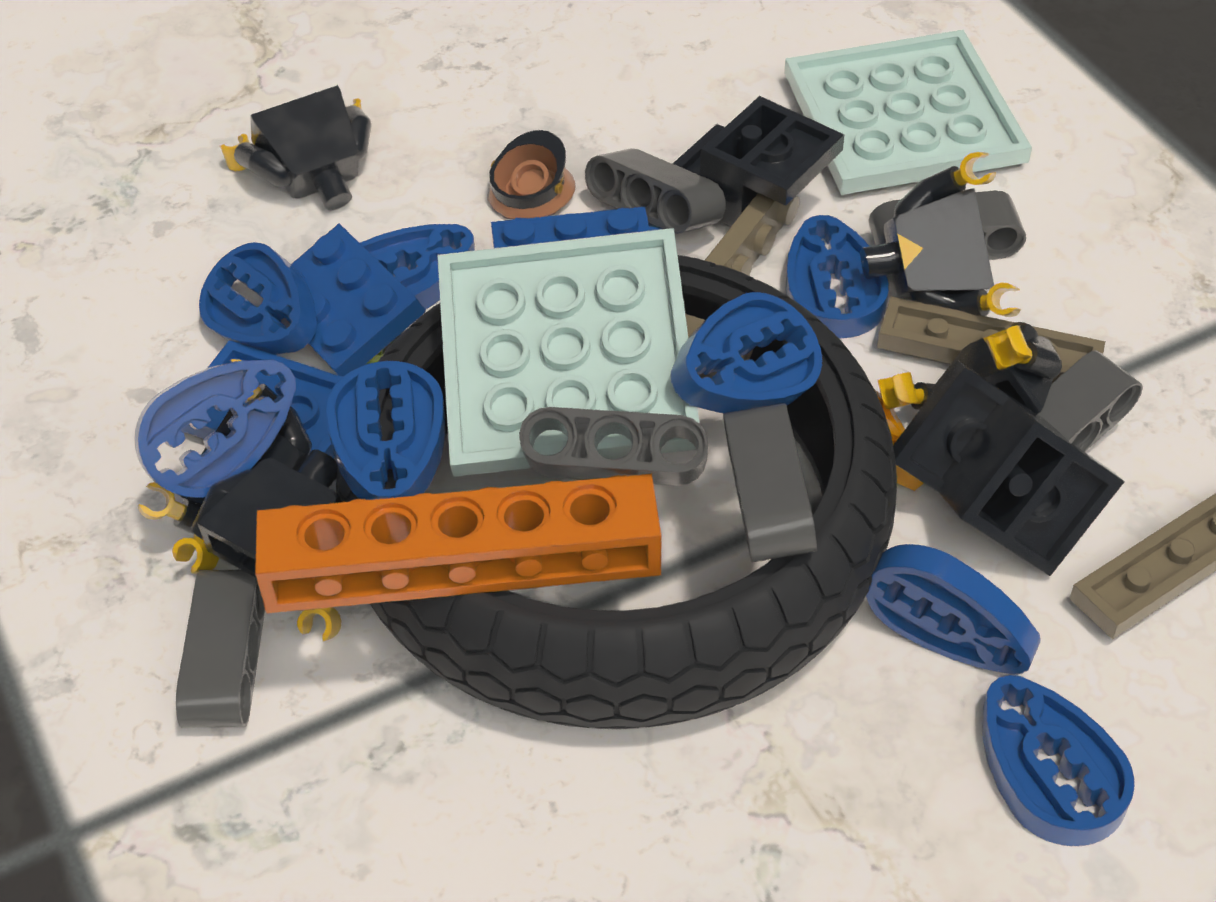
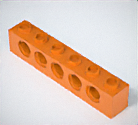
(457, 543)

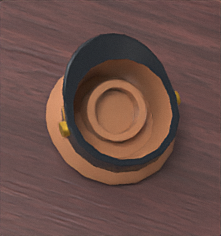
(531, 177)

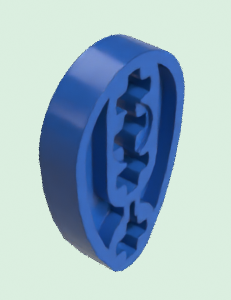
(413, 255)
(810, 277)
(283, 296)
(747, 384)
(187, 403)
(357, 433)
(951, 609)
(1030, 784)

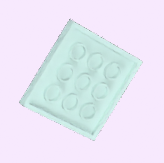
(907, 109)
(558, 329)

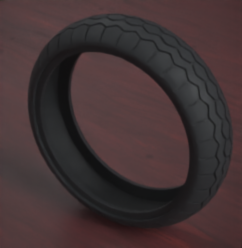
(689, 654)

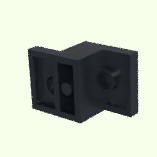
(763, 153)
(1005, 468)

